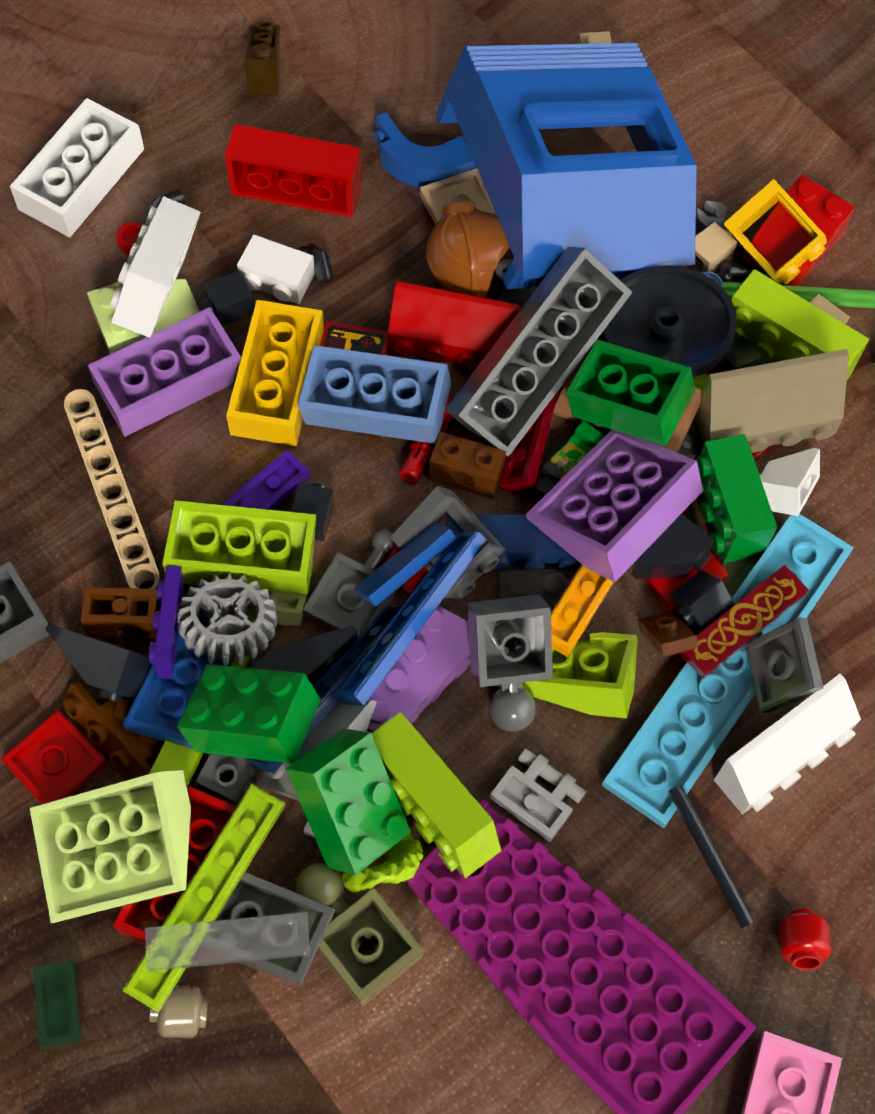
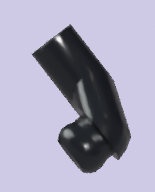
(321, 262)

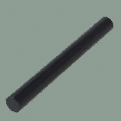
(711, 856)

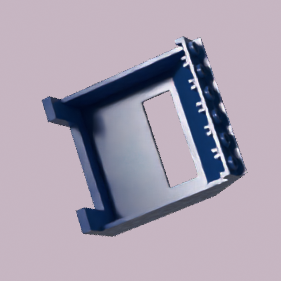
(617, 206)

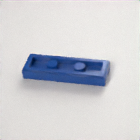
(405, 563)

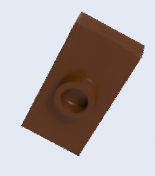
(668, 633)

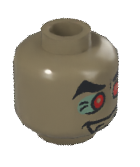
(181, 1013)

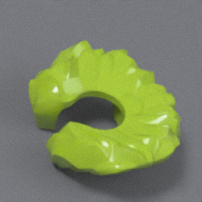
(399, 867)

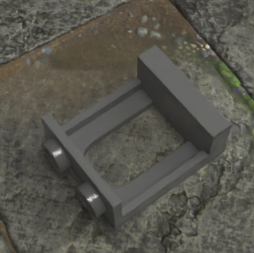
(434, 509)

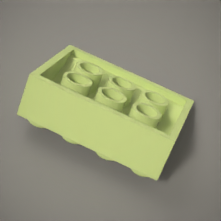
(114, 844)

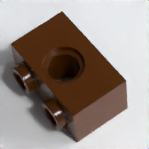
(467, 465)
(119, 612)

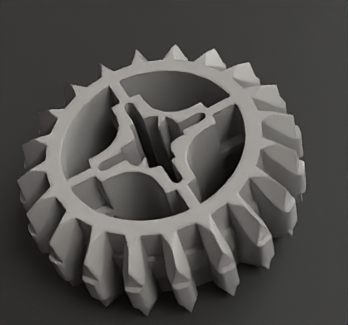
(229, 630)

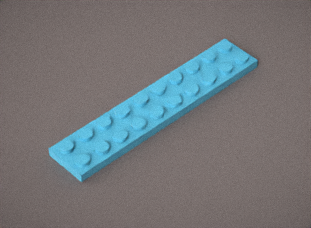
(701, 712)

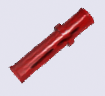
(421, 452)

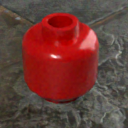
(804, 939)

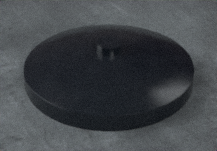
(675, 318)

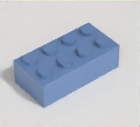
(375, 394)

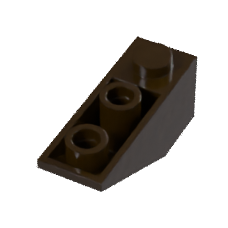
(263, 59)

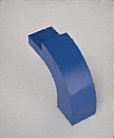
(416, 163)

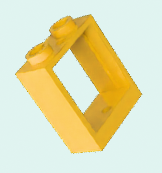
(754, 210)

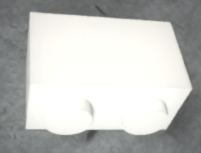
(276, 269)

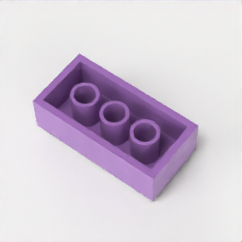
(166, 371)

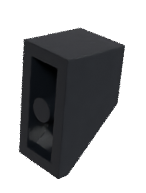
(675, 552)

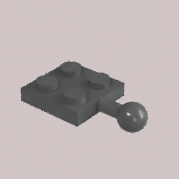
(336, 600)

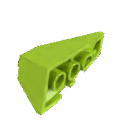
(594, 677)

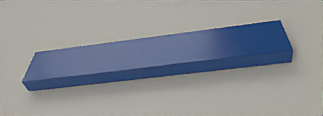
(410, 619)

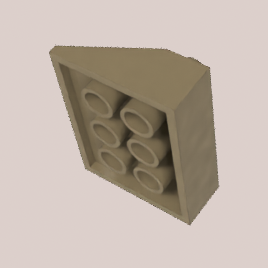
(776, 401)

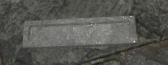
(227, 941)

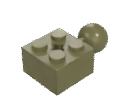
(365, 921)

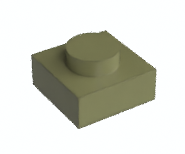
(288, 607)

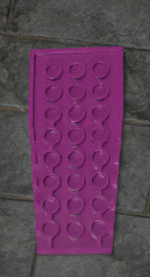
(586, 975)

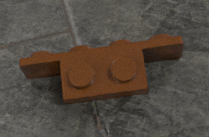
(103, 724)

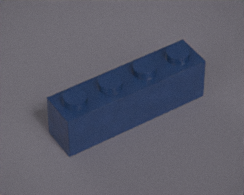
(523, 543)

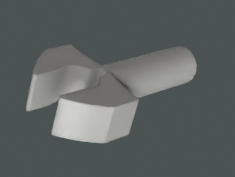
(718, 212)

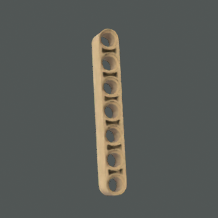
(107, 482)

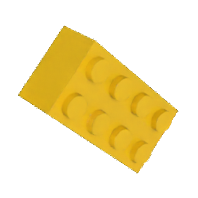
(274, 372)

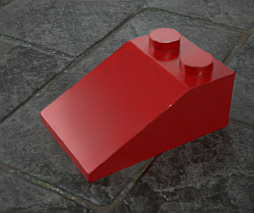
(784, 237)

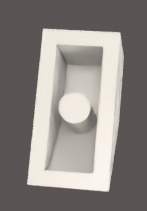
(791, 480)

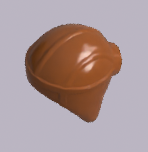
(466, 250)

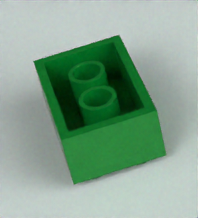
(631, 392)
(734, 500)
(249, 713)
(348, 800)

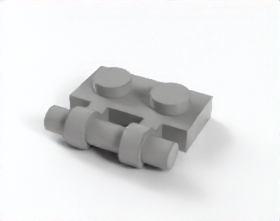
(531, 802)

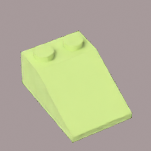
(178, 307)

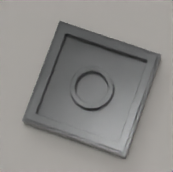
(784, 665)

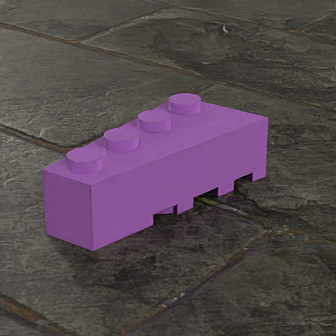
(424, 669)

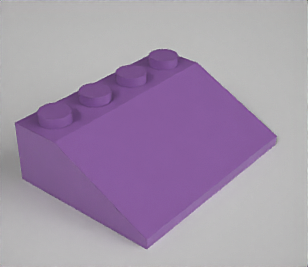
(617, 502)

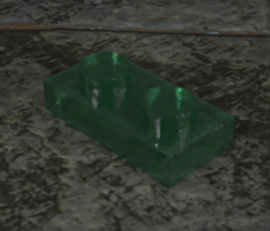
(57, 1005)

